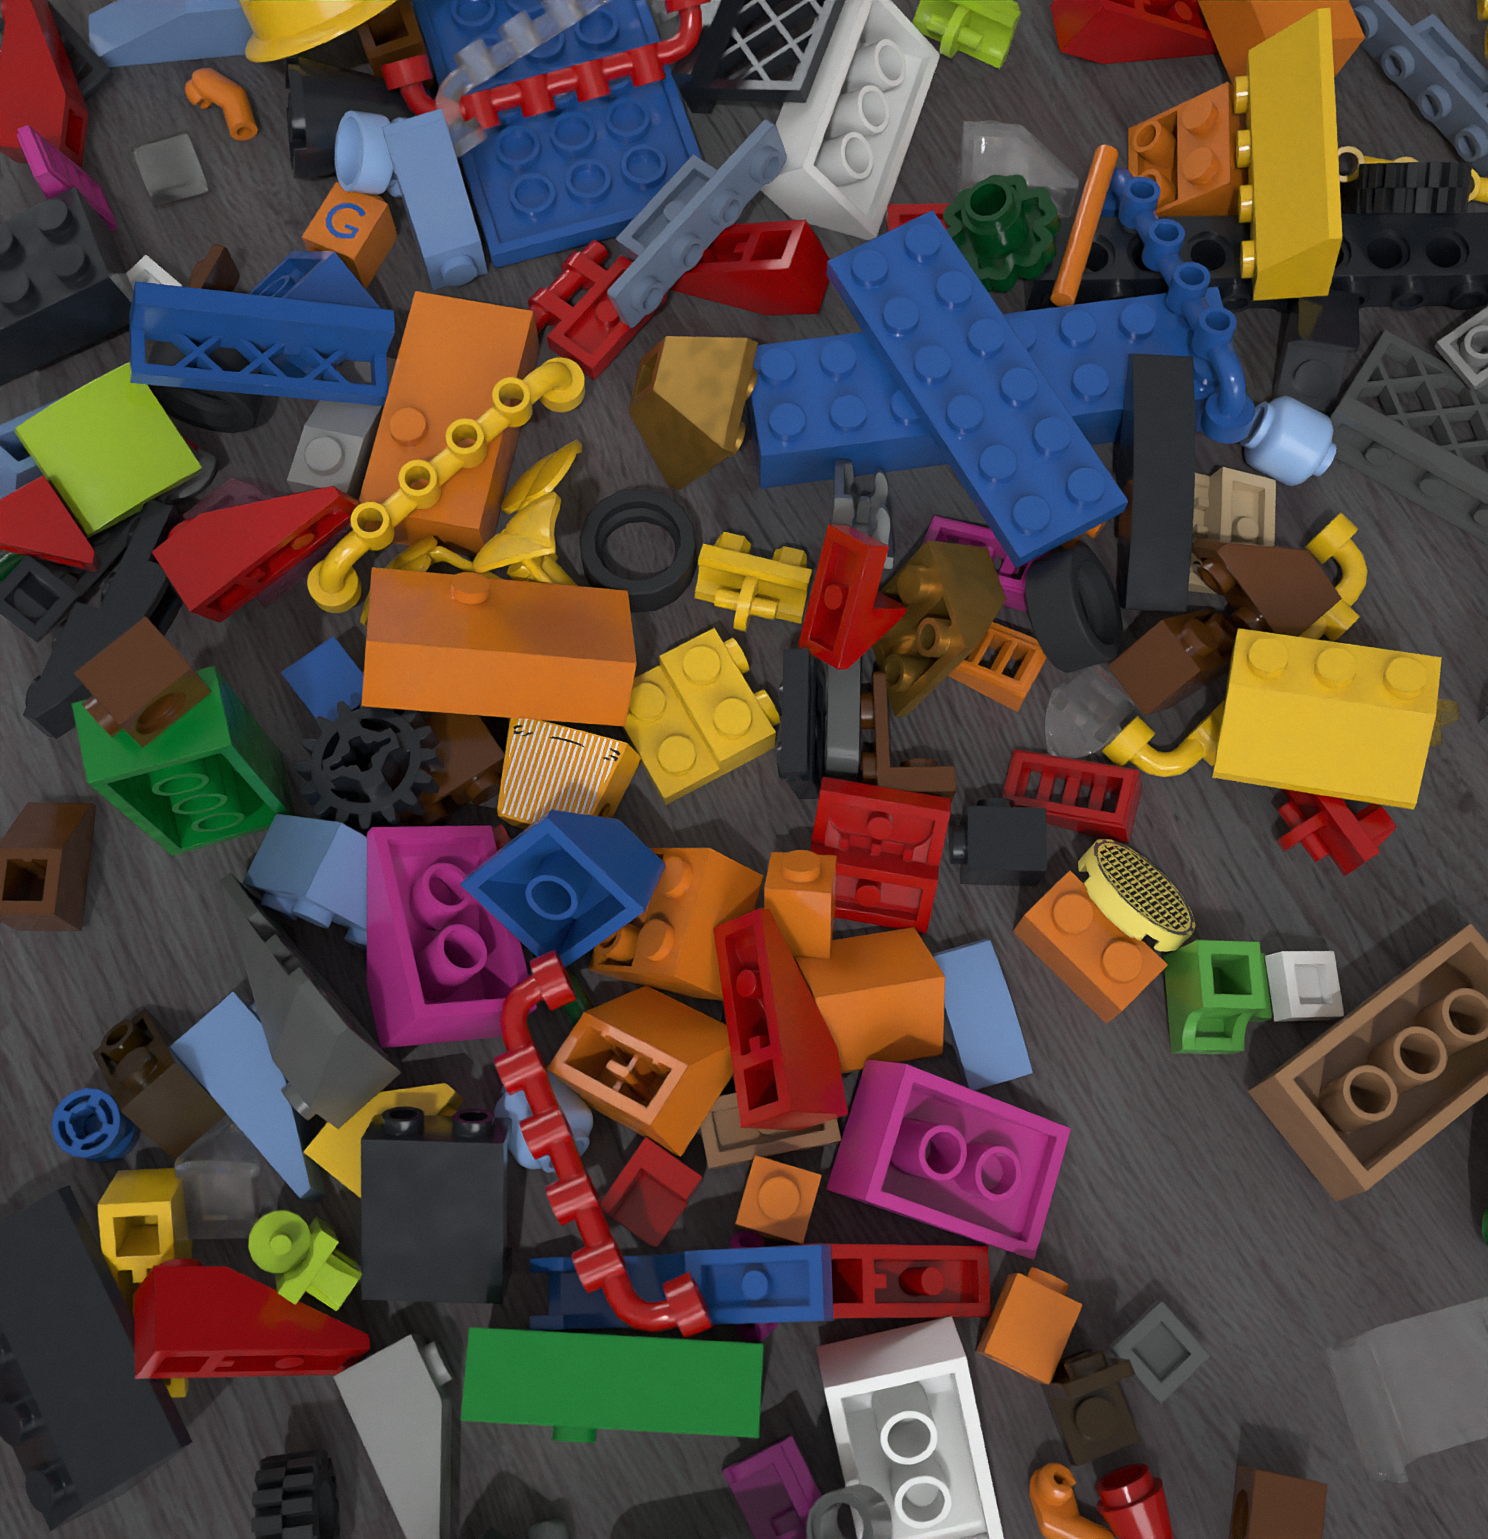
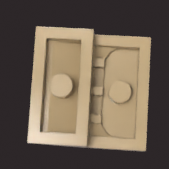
(1231, 508)

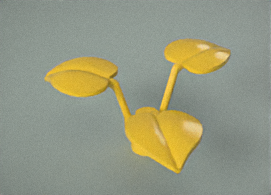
(525, 541)

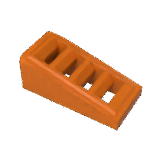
(991, 682)

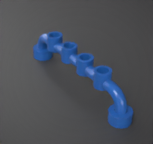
(1134, 201)

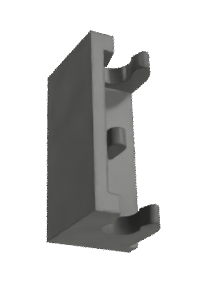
(862, 513)

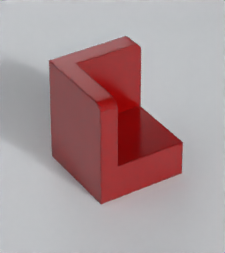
(651, 1193)

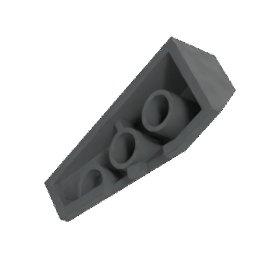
(308, 1028)

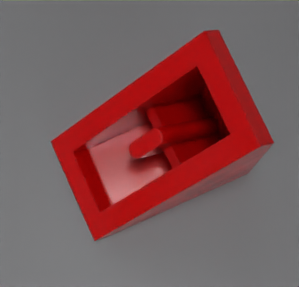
(39, 525)

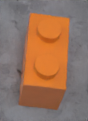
(1088, 948)

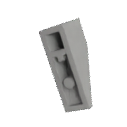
(338, 439)
(407, 1429)

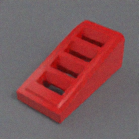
(1098, 776)

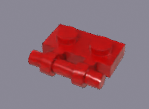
(592, 328)

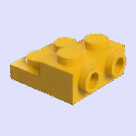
(698, 716)

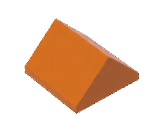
(879, 997)

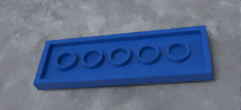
(976, 388)

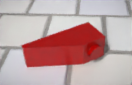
(1131, 29)
(761, 269)
(242, 549)
(777, 1037)
(909, 1281)
(229, 1325)

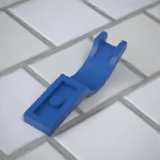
(734, 1283)

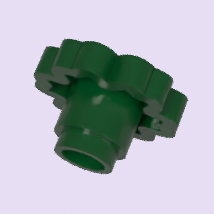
(1004, 229)

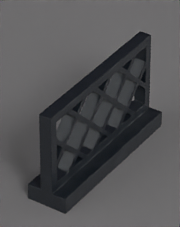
(721, 47)

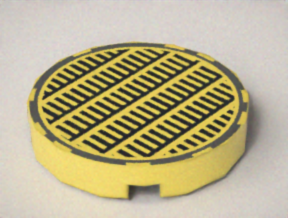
(1136, 895)

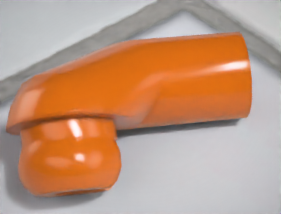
(212, 87)
(1057, 1508)

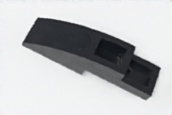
(127, 596)

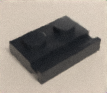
(803, 723)

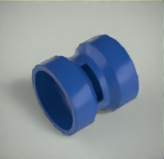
(109, 1131)

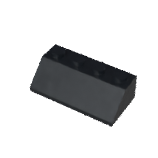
(69, 1368)

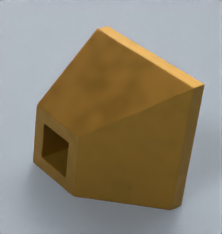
(693, 402)
(950, 606)

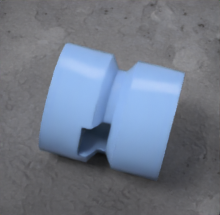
(363, 155)

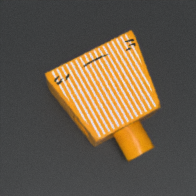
(561, 771)

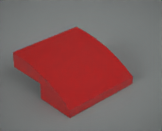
(884, 849)

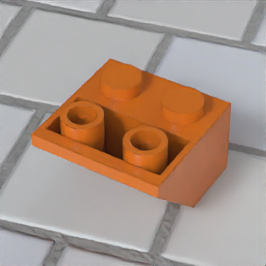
(1192, 155)
(674, 938)
(647, 1065)

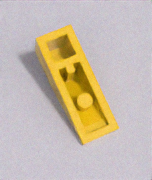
(141, 1228)

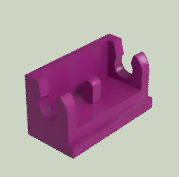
(774, 1490)

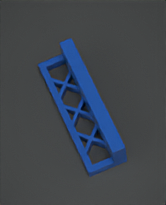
(255, 325)

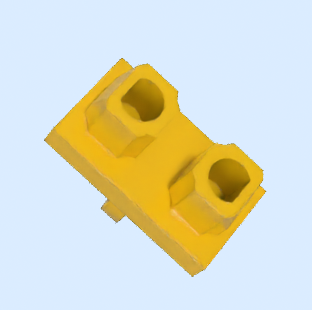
(753, 583)

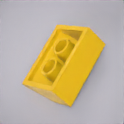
(1327, 718)

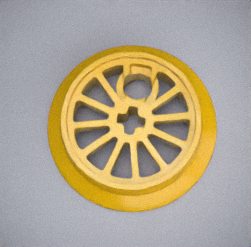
(295, 26)

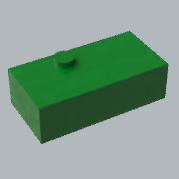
(198, 780)
(612, 1383)

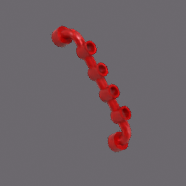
(537, 92)
(574, 1194)

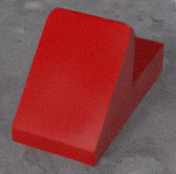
(844, 606)

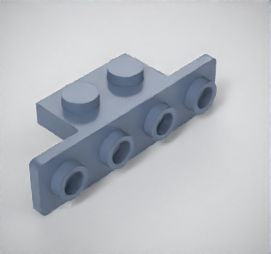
(1434, 74)
(687, 218)

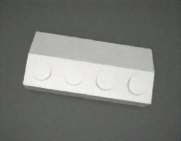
(856, 121)

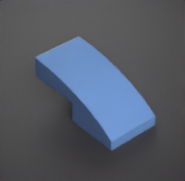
(981, 1016)

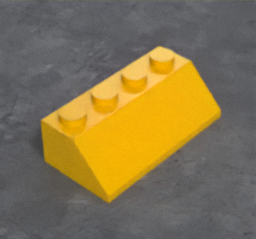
(1290, 162)

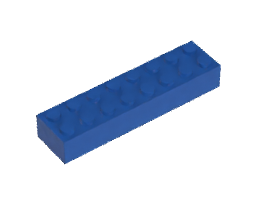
(840, 402)

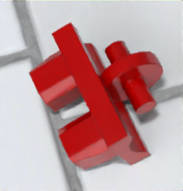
(1329, 828)

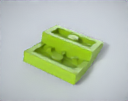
(107, 450)

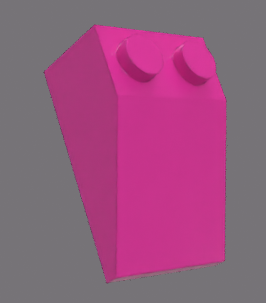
(432, 949)
(949, 1157)

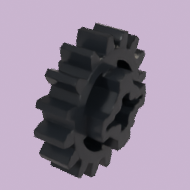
(342, 759)

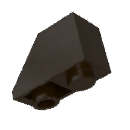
(155, 1084)

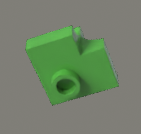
(1214, 995)

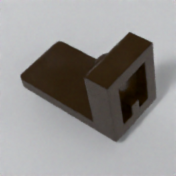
(1090, 1405)

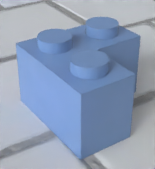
(314, 874)

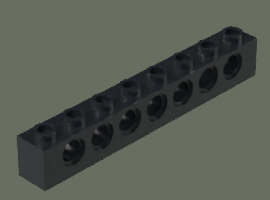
(1382, 257)

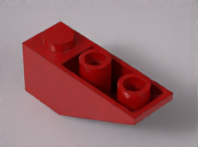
(38, 83)

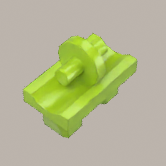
(971, 26)
(303, 1257)

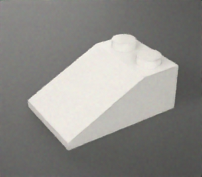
(912, 1430)

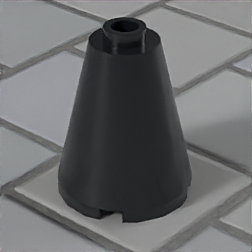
(317, 104)

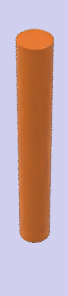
(1084, 226)

